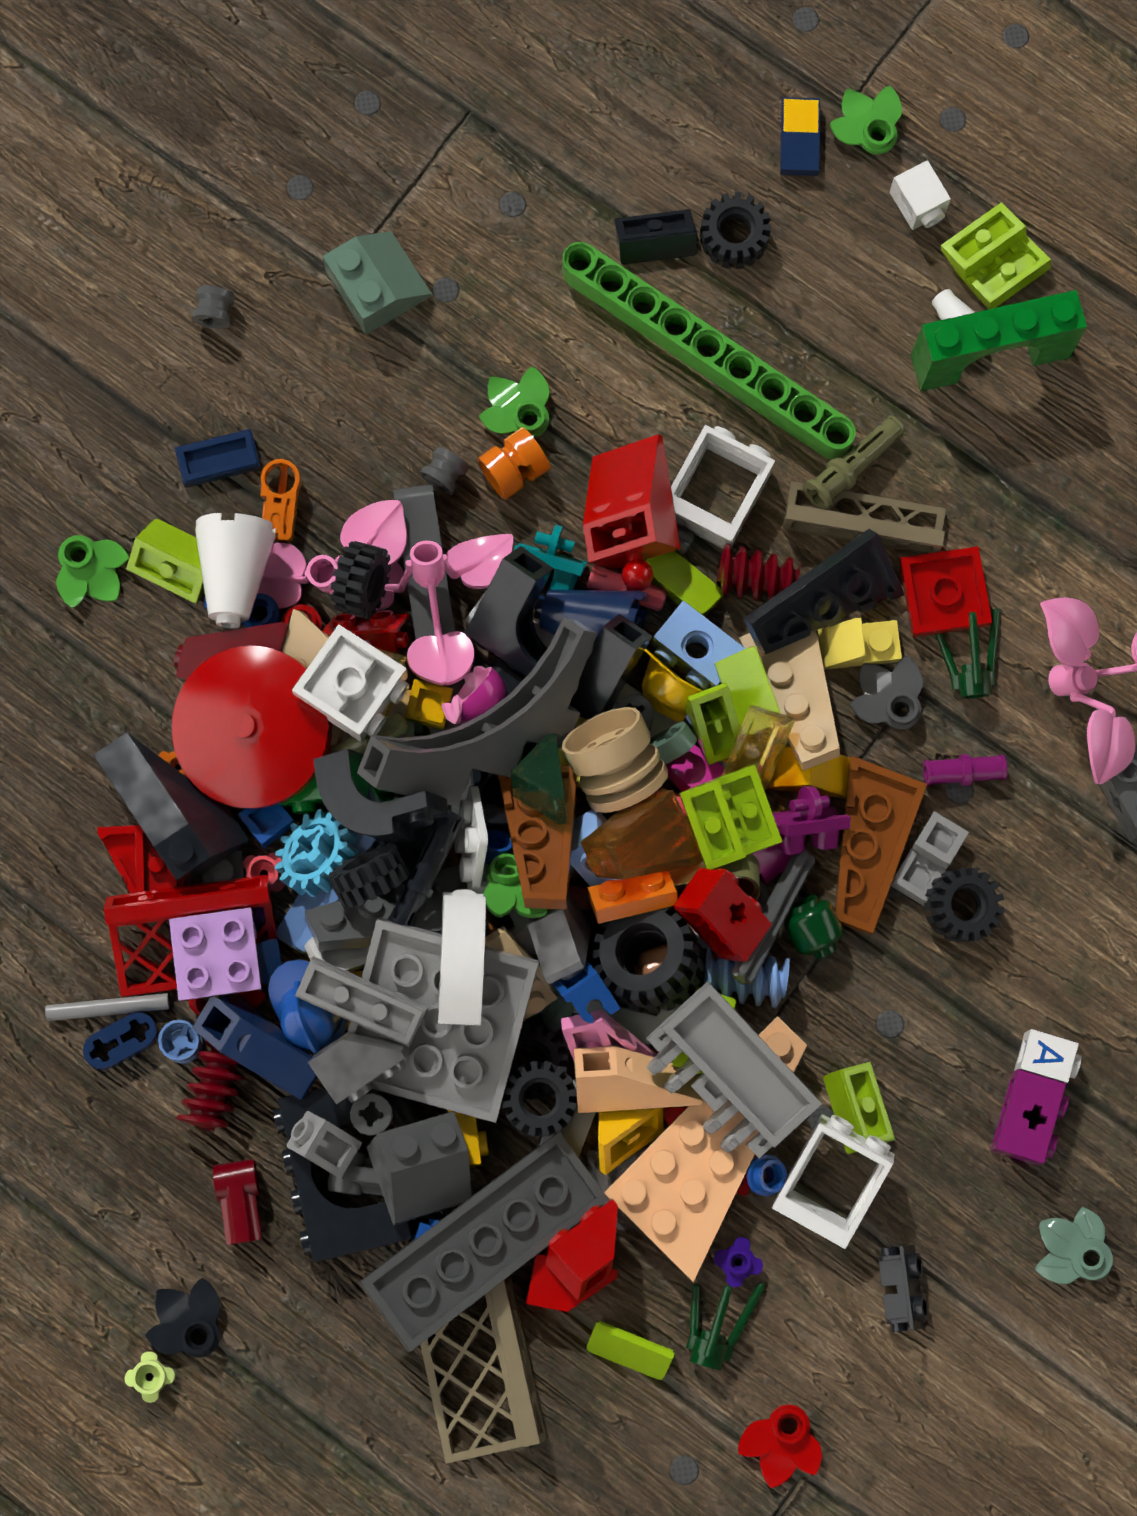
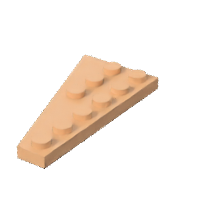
(685, 1177)

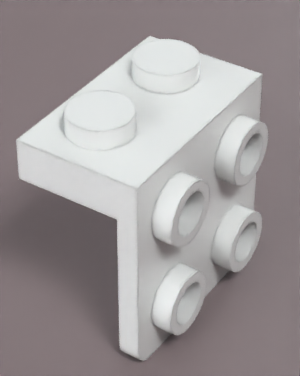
(472, 842)

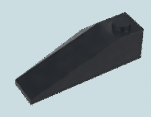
(178, 818)

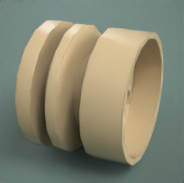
(615, 759)

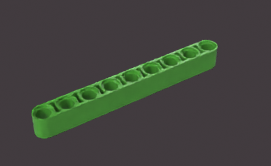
(698, 334)

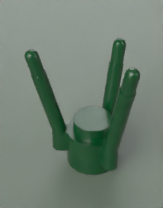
(975, 679)
(709, 1348)

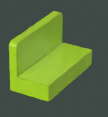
(168, 559)

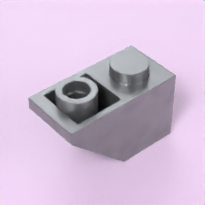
(561, 941)
(354, 1061)

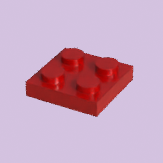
(944, 590)

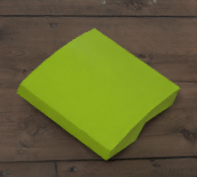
(995, 256)
(730, 817)

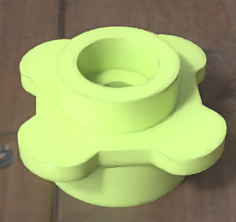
(137, 1377)

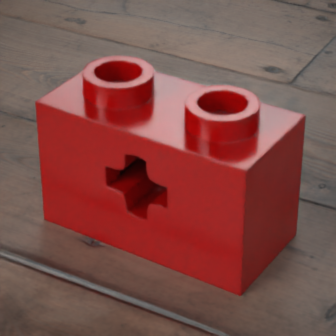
(723, 914)

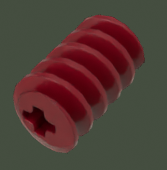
(754, 573)
(211, 1091)

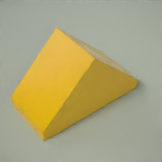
(828, 777)
(625, 1133)

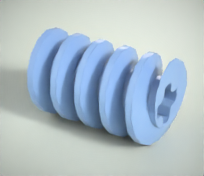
(768, 982)

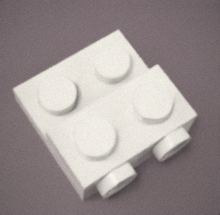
(352, 684)

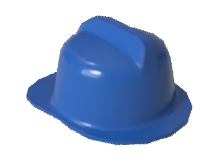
(301, 1022)

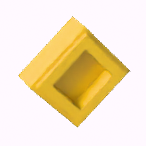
(426, 704)

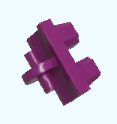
(812, 816)

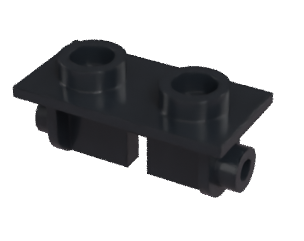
(908, 1303)

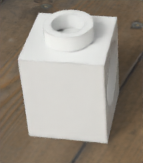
(920, 196)

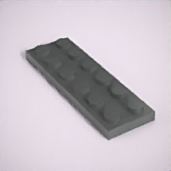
(482, 1241)

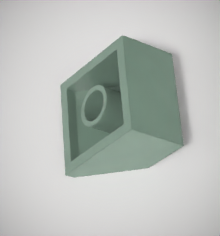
(375, 279)

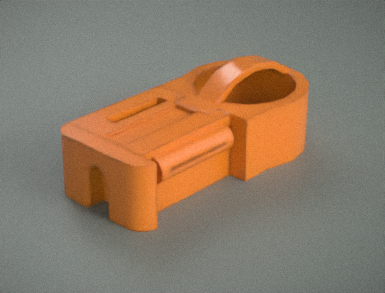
(281, 507)

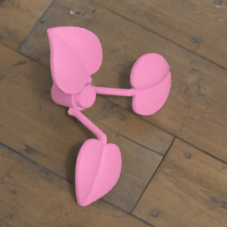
(376, 524)
(1071, 633)
(447, 656)

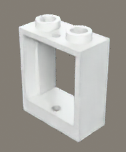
(724, 444)
(813, 1214)

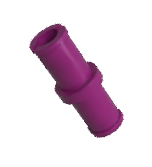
(965, 770)

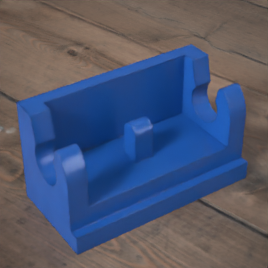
(583, 989)

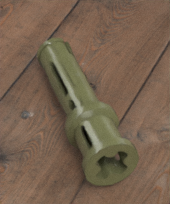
(843, 472)

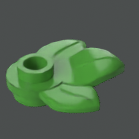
(865, 117)
(515, 401)
(92, 575)
(504, 889)

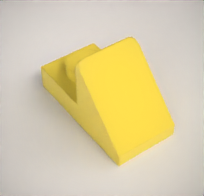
(858, 643)

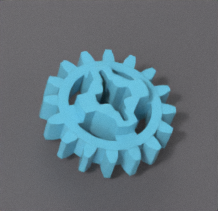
(314, 852)

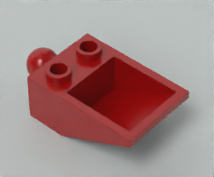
(630, 510)

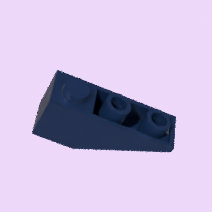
(256, 1043)

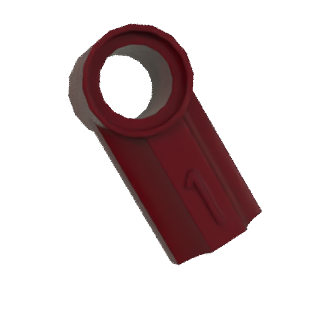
(237, 1190)

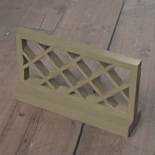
(515, 1372)

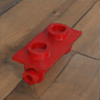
(380, 629)

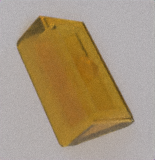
(760, 742)

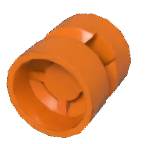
(513, 463)

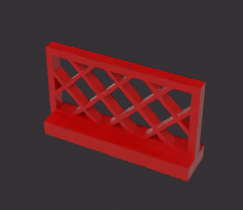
(175, 903)

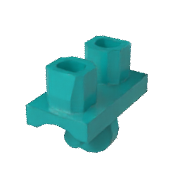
(566, 568)

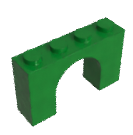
(1044, 325)

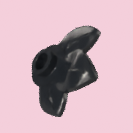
(182, 1315)

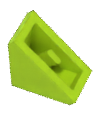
(714, 721)

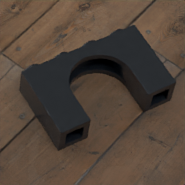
(507, 629)
(331, 1228)

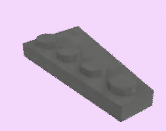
(353, 927)

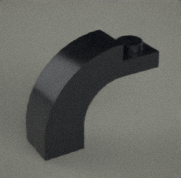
(360, 809)

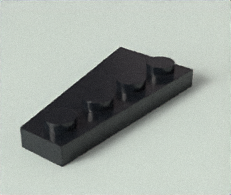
(837, 587)

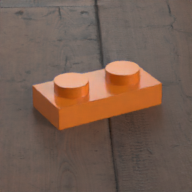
(632, 896)

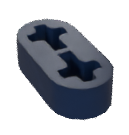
(116, 1032)

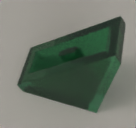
(539, 780)

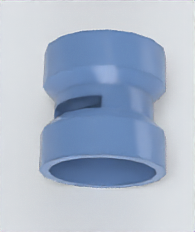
(175, 1038)

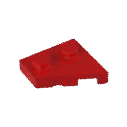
(136, 859)

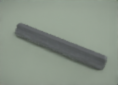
(776, 912)

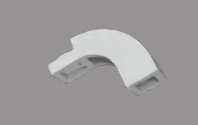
(462, 958)

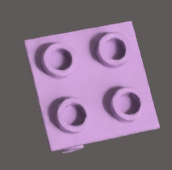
(215, 954)

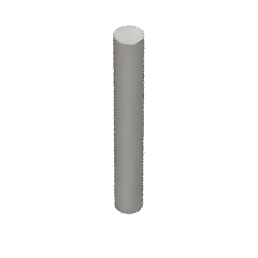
(107, 1007)

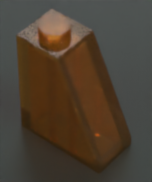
(643, 840)

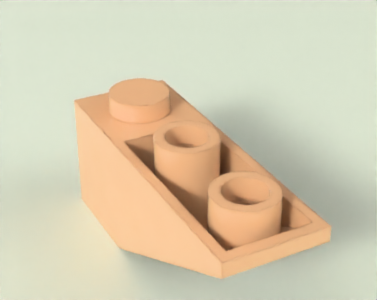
(619, 1080)

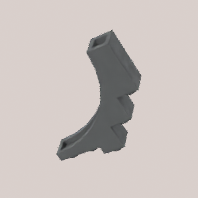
(493, 739)

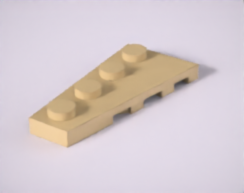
(802, 694)

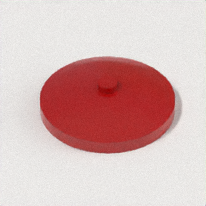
(244, 729)

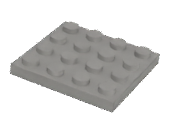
(450, 1063)

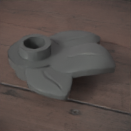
(886, 690)

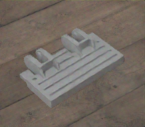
(736, 1069)

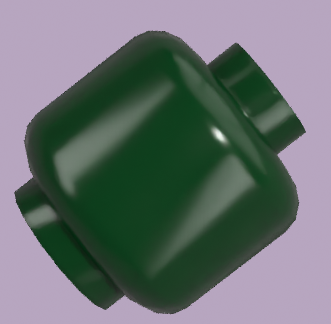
(813, 927)

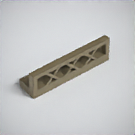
(848, 527)

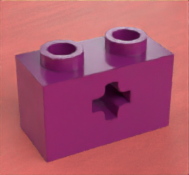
(1012, 1134)

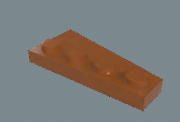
(881, 816)
(541, 845)

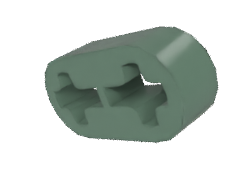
(674, 742)

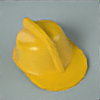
(666, 689)

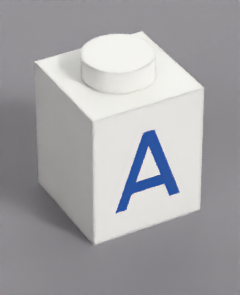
(1048, 1056)

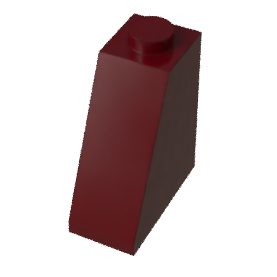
(202, 647)

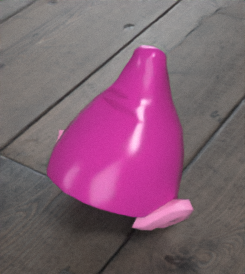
(480, 692)

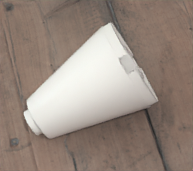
(232, 564)

